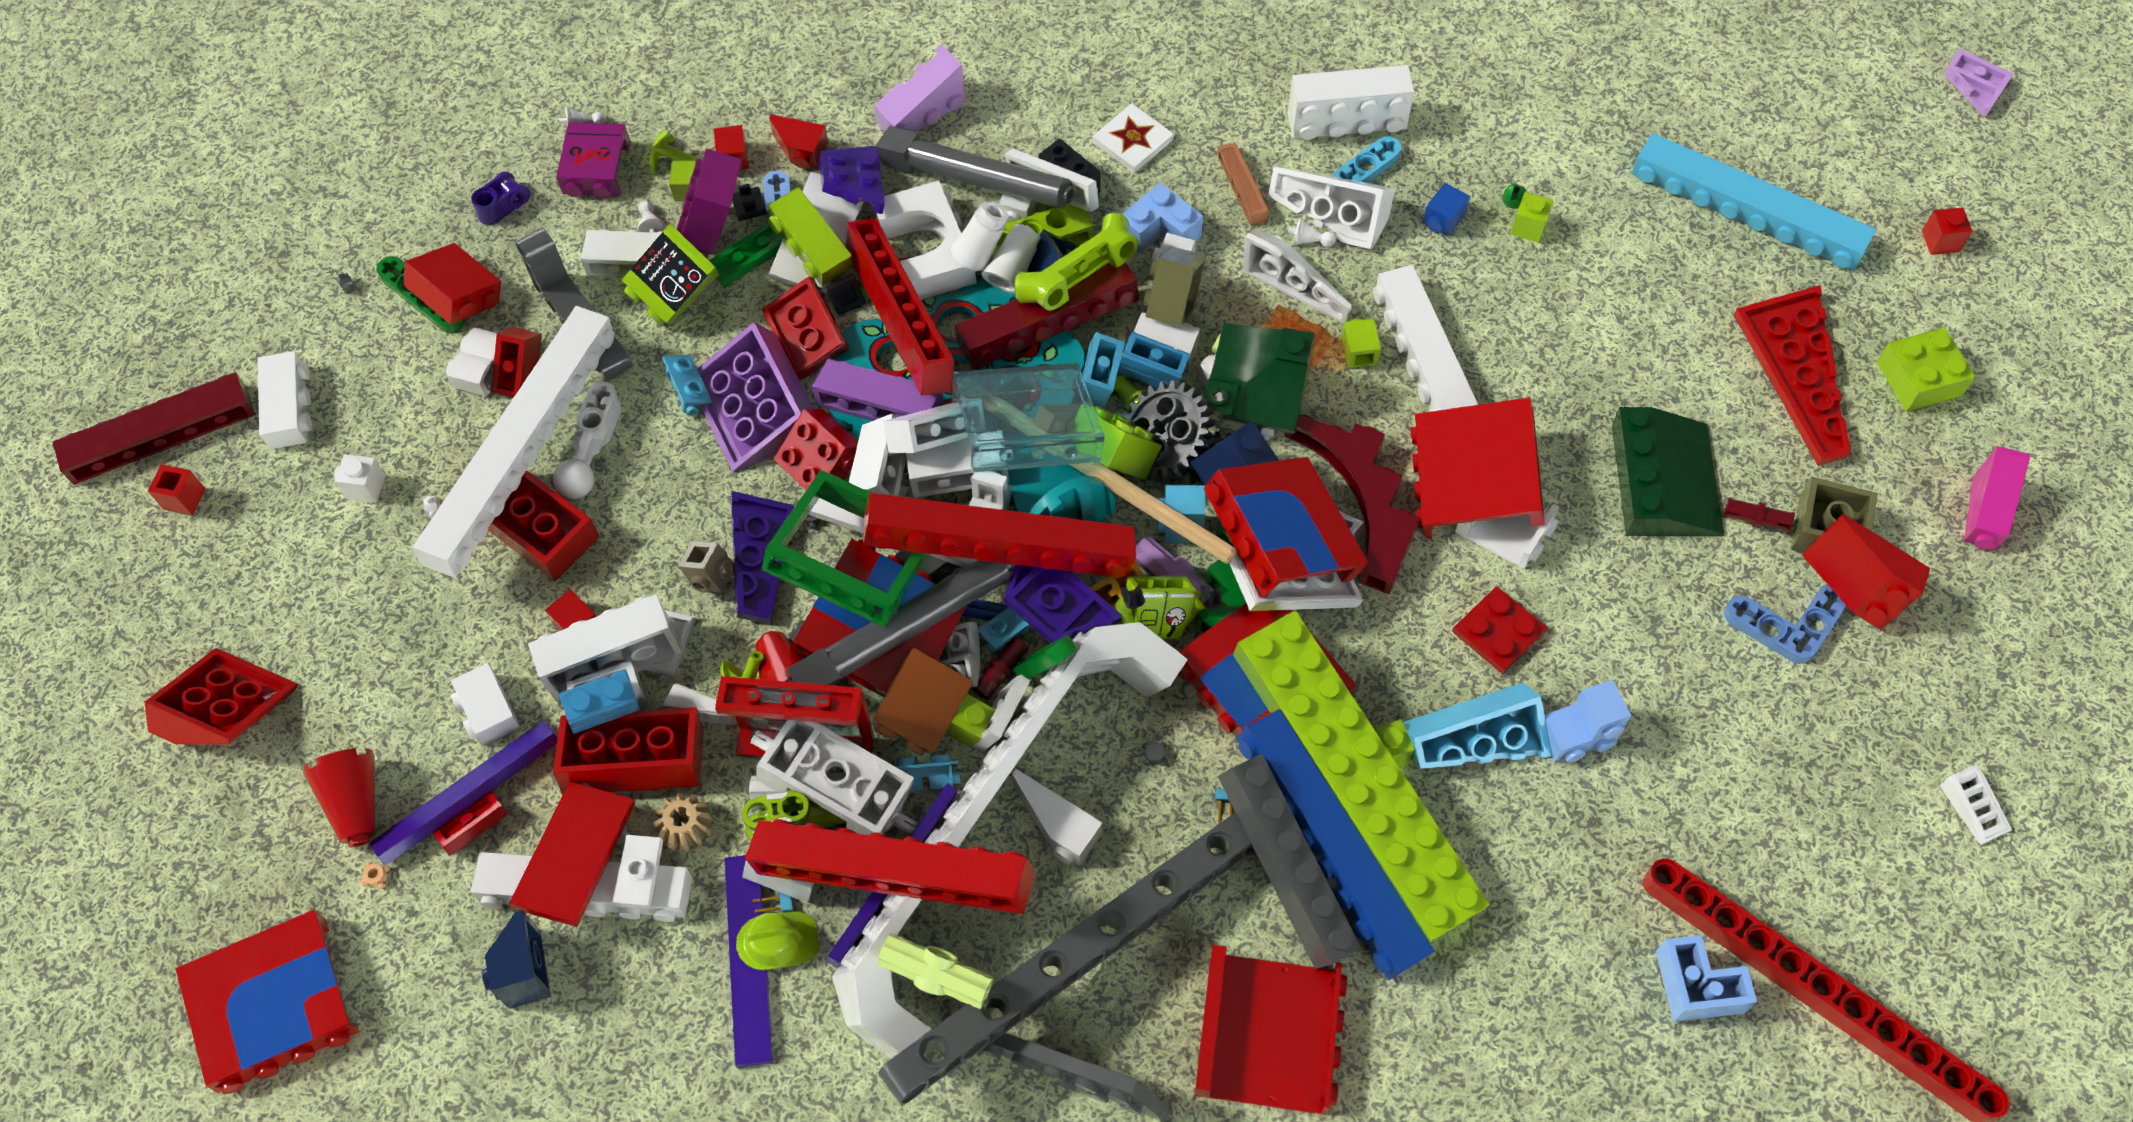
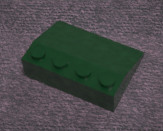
(1665, 474)

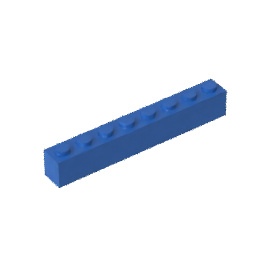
(1341, 852)

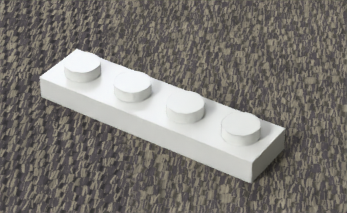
(1085, 188)

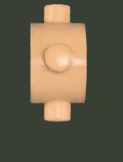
(374, 875)

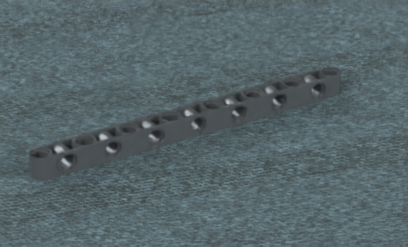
(1073, 954)

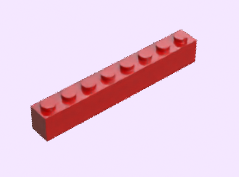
(900, 308)
(998, 535)
(892, 865)

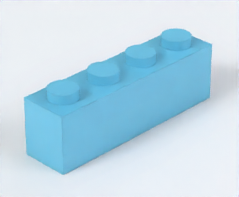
(1482, 729)

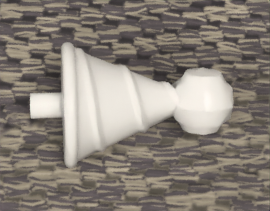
(580, 117)
(649, 221)
(1307, 234)

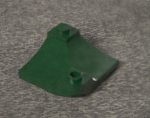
(1261, 375)

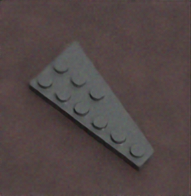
(1073, 1073)

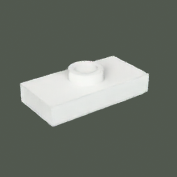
(638, 871)

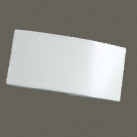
(964, 651)

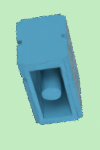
(1152, 361)
(599, 701)

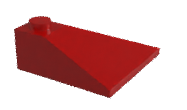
(215, 700)

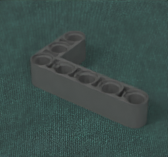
(562, 294)

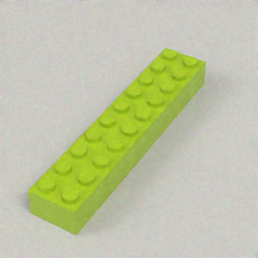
(1389, 815)

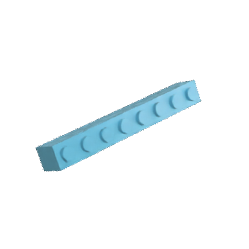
(1753, 202)

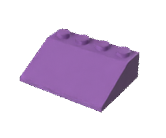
(752, 396)

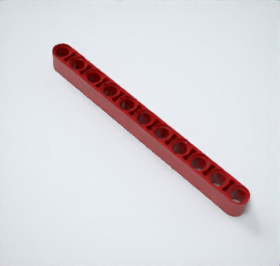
(1839, 992)

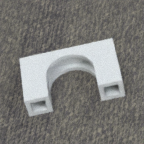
(927, 210)

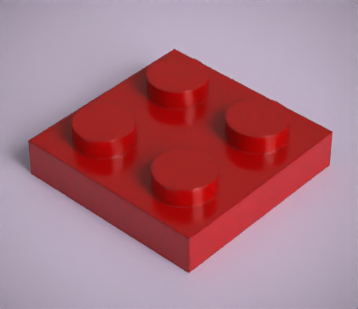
(1499, 629)

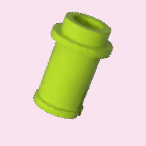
(1126, 391)

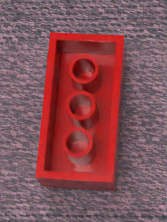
(543, 527)
(633, 752)

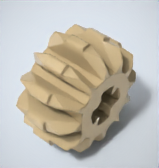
(688, 832)

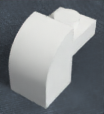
(990, 490)

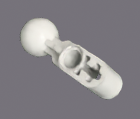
(596, 425)

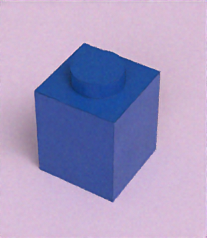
(1446, 209)

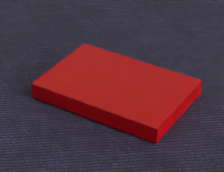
(805, 327)

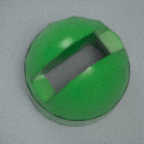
(1510, 202)

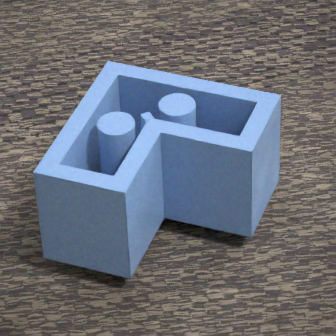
(1162, 213)
(1588, 724)
(1697, 990)

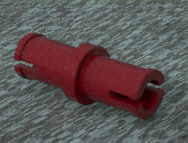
(1759, 514)
(1000, 668)

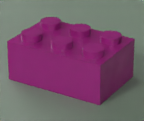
(708, 200)

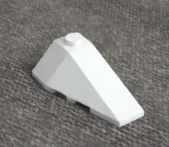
(1345, 206)
(1284, 269)

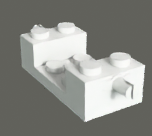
(866, 797)

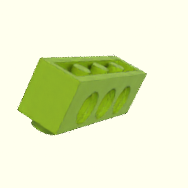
(1068, 223)

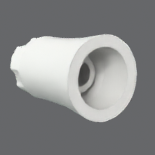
(980, 237)
(1012, 258)

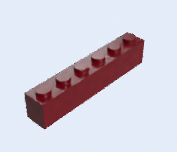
(1020, 325)
(153, 428)

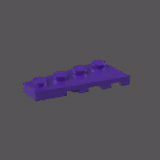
(753, 527)

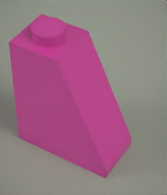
(1995, 497)

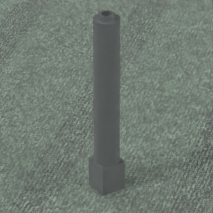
(906, 152)
(909, 619)

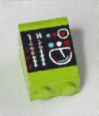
(669, 276)

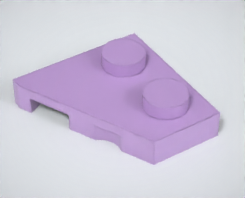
(1977, 80)

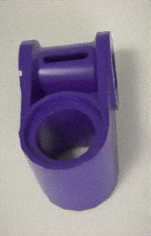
(498, 198)

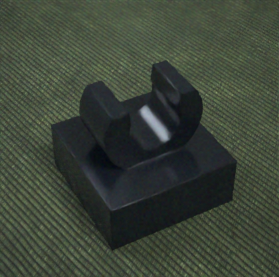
(748, 202)
(845, 294)

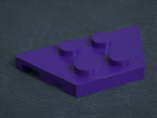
(853, 175)
(1057, 602)

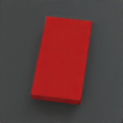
(572, 854)

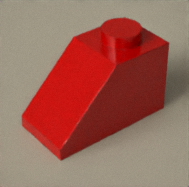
(800, 140)
(514, 359)

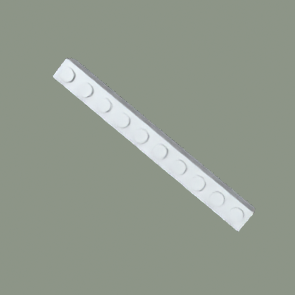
(513, 443)

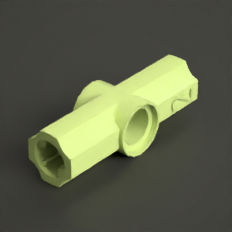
(935, 970)

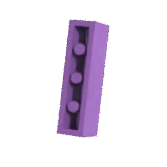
(869, 392)

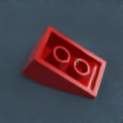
(1866, 571)

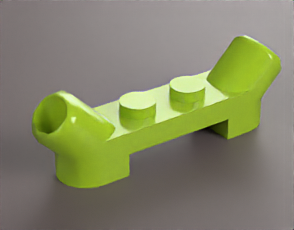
(1051, 285)

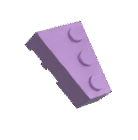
(926, 96)

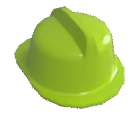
(778, 940)

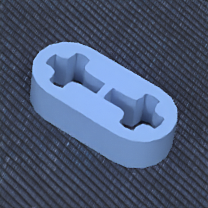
(769, 191)

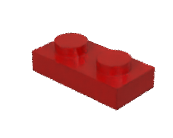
(470, 823)

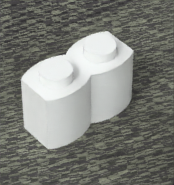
(474, 364)

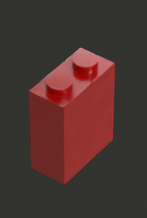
(452, 283)

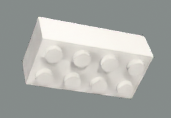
(1350, 102)
(596, 644)

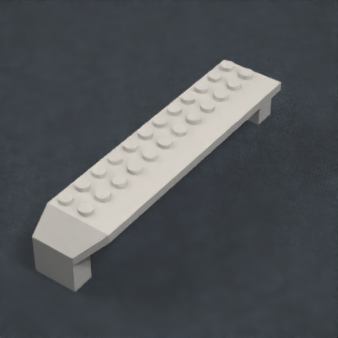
(867, 988)

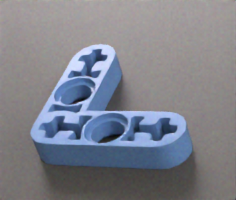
(1789, 634)

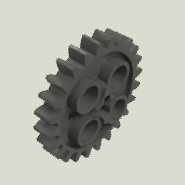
(1188, 411)

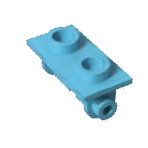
(687, 383)
(1002, 629)
(938, 770)

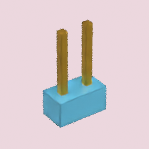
(1221, 795)
(784, 900)

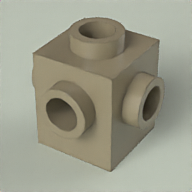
(706, 566)

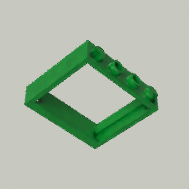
(825, 580)

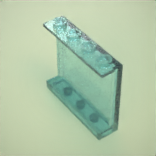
(1028, 417)

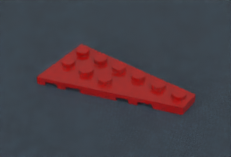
(1799, 361)

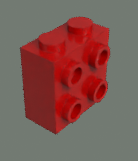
(816, 445)

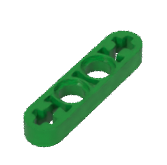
(397, 286)
(1046, 657)

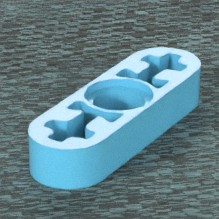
(1371, 155)

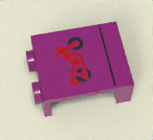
(591, 159)

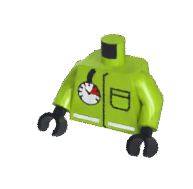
(1164, 603)

